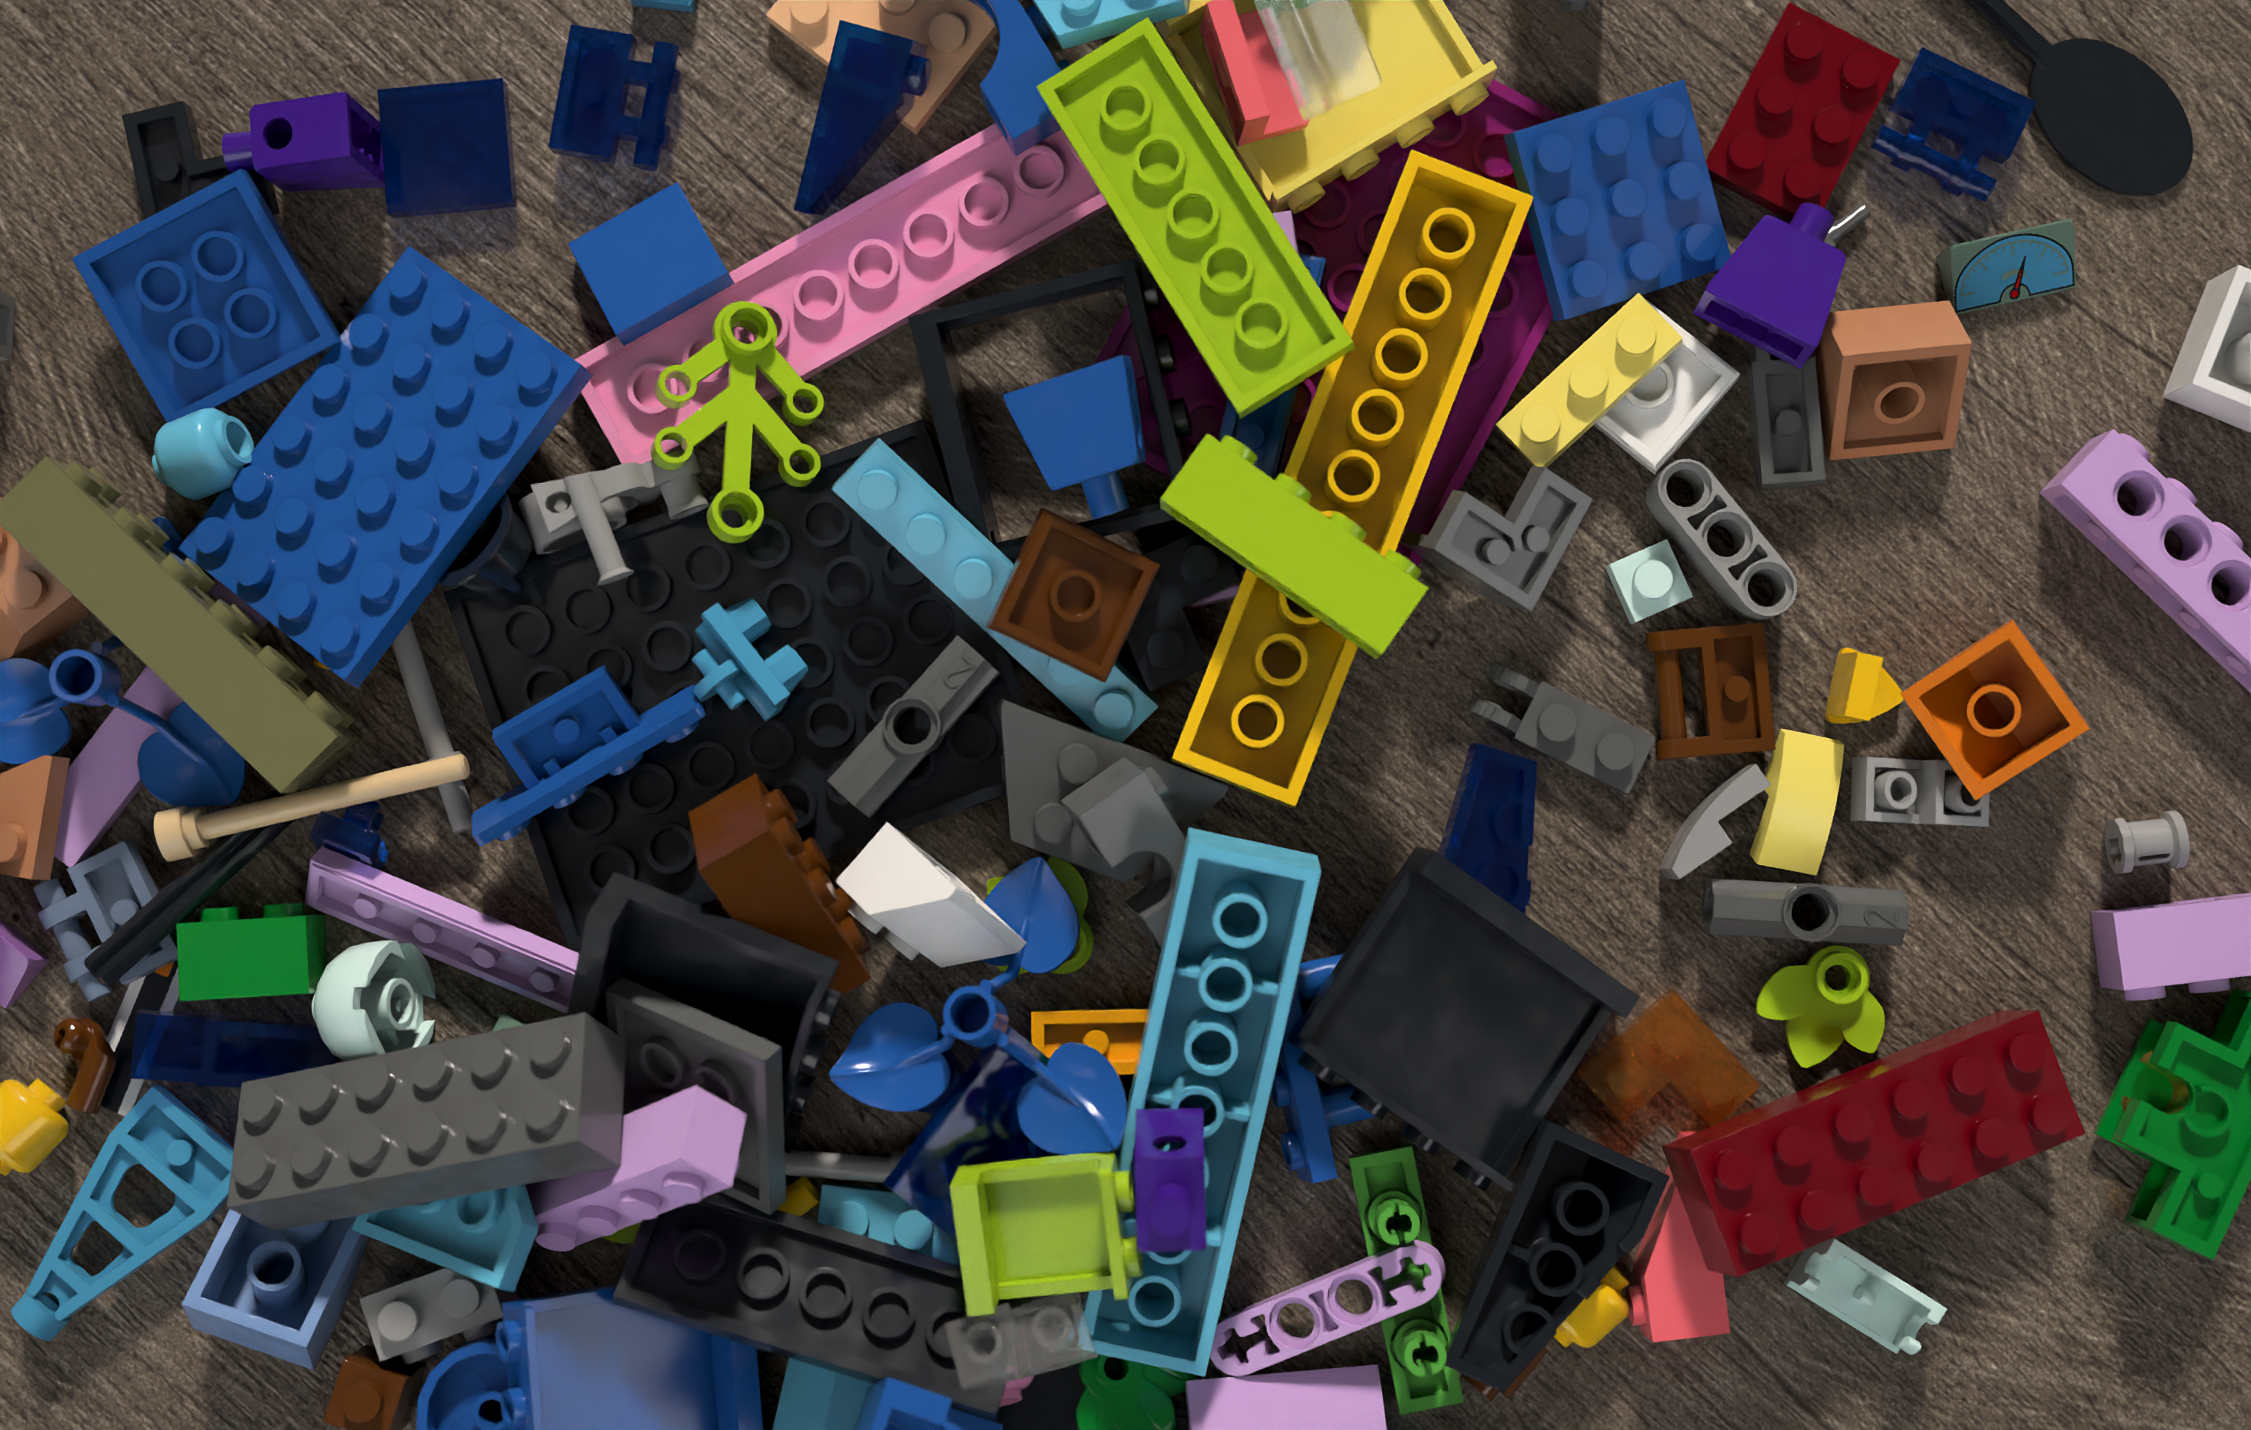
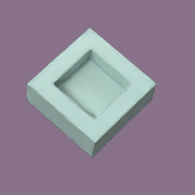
(1648, 581)

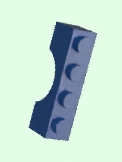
(1020, 66)

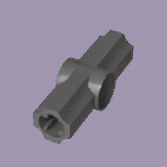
(882, 758)
(1842, 912)

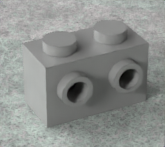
(430, 1306)

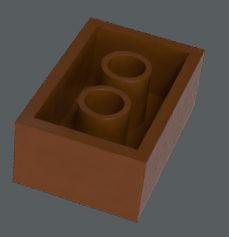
(775, 879)

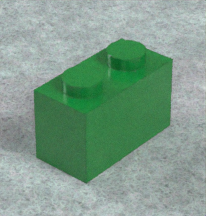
(251, 956)

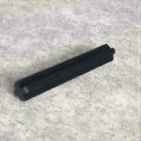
(179, 900)

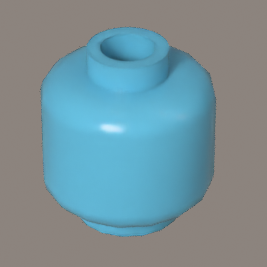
(201, 453)

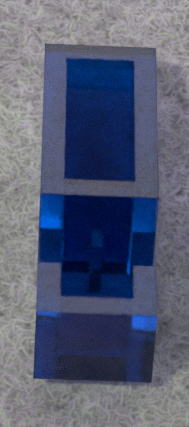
(222, 1048)

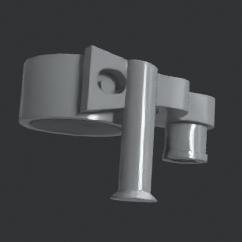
(597, 503)

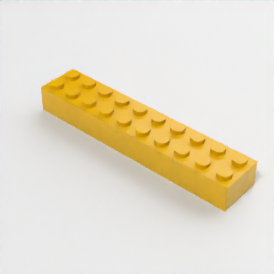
(1362, 457)

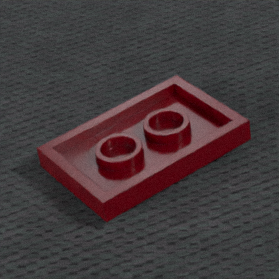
(1799, 114)

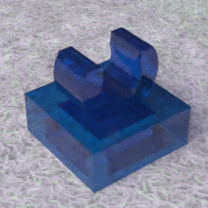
(354, 834)

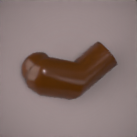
(93, 1057)

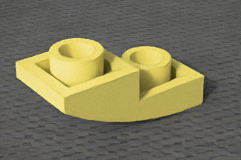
(1800, 802)

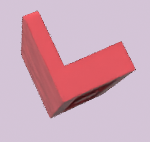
(1248, 74)

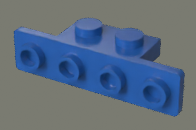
(572, 743)

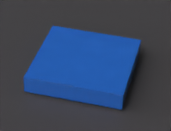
(650, 264)

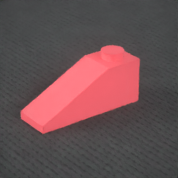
(1672, 1287)

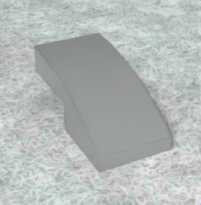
(1701, 833)

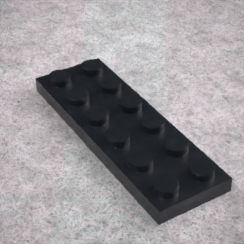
(805, 1294)

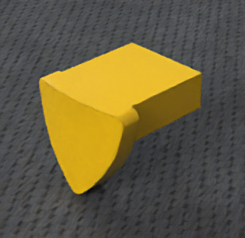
(1860, 688)

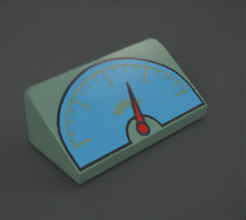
(2009, 267)

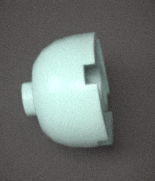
(374, 1000)

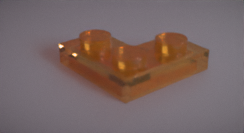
(1668, 1047)

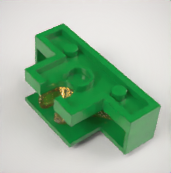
(2190, 1116)

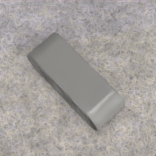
(1751, 550)

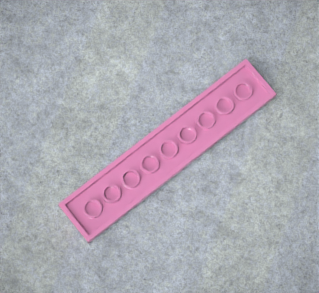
(856, 275)

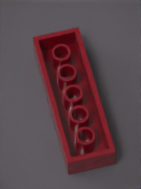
(1872, 1141)

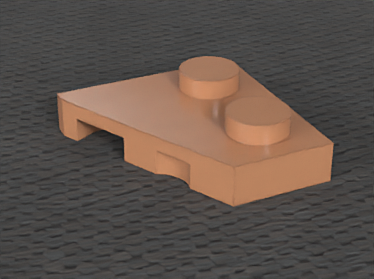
(31, 816)

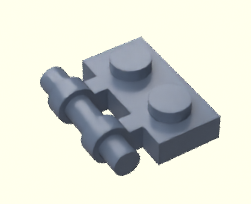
(111, 891)

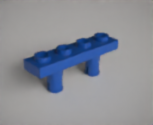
(1306, 1107)

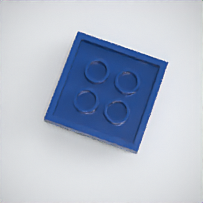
(1618, 200)
(208, 298)

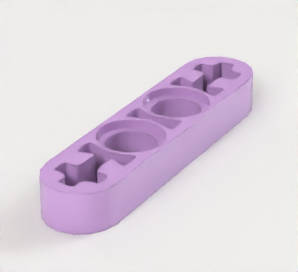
(1329, 1315)

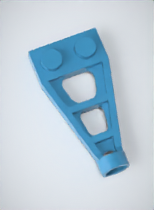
(176, 1151)

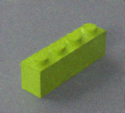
(1293, 545)

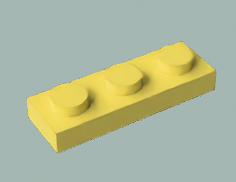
(1589, 382)

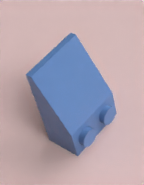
(276, 1287)

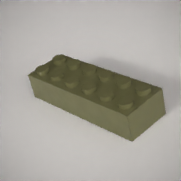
(176, 625)

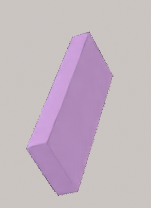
(1289, 1401)

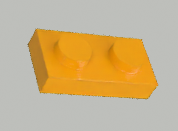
(1109, 1031)

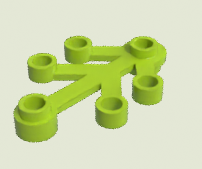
(742, 412)

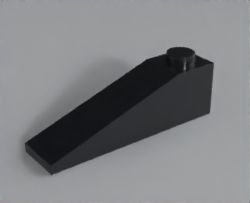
(1549, 1249)

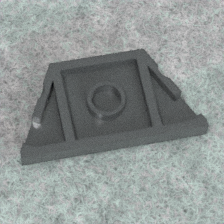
(1052, 758)

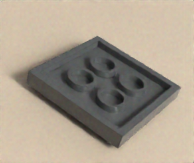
(682, 1048)

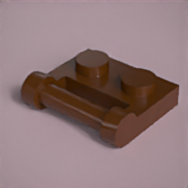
(1731, 690)

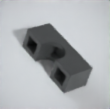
(1124, 815)

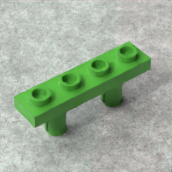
(1416, 1339)

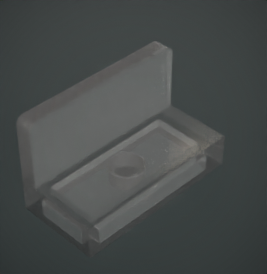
(1319, 51)

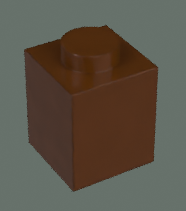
(374, 1392)

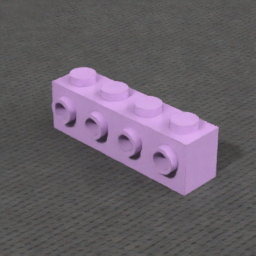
(668, 1159)

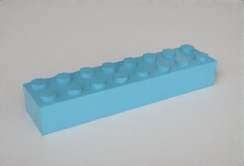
(1214, 1047)

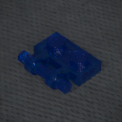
(595, 93)
(1961, 108)

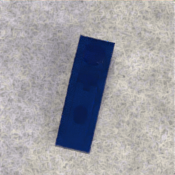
(862, 102)

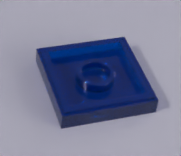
(447, 148)

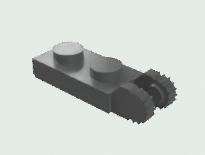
(1784, 422)
(1569, 731)

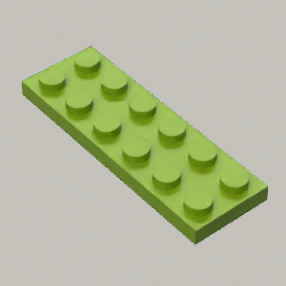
(1195, 218)

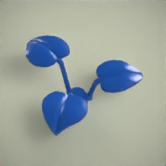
(178, 764)
(898, 1055)

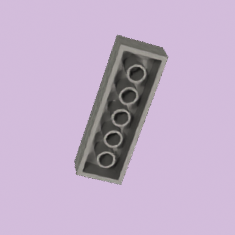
(429, 1123)

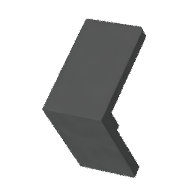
(1507, 555)

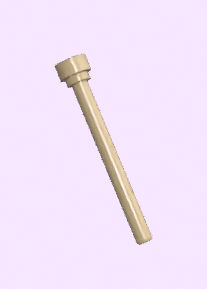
(183, 832)

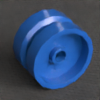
(463, 1389)

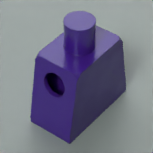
(310, 144)
(1778, 285)
(1170, 1182)

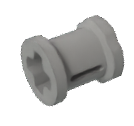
(2147, 842)

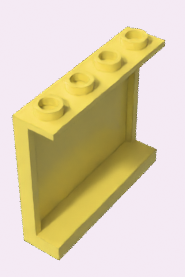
(1423, 72)

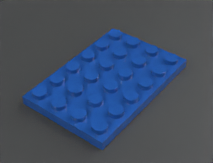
(385, 465)

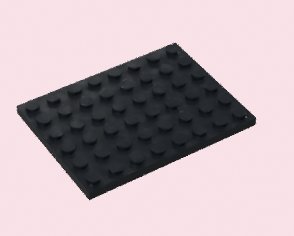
(831, 594)

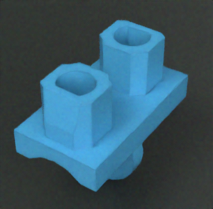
(728, 639)

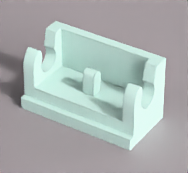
(1864, 1295)

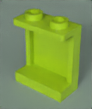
(1044, 1228)

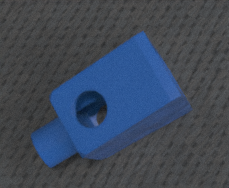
(1084, 430)

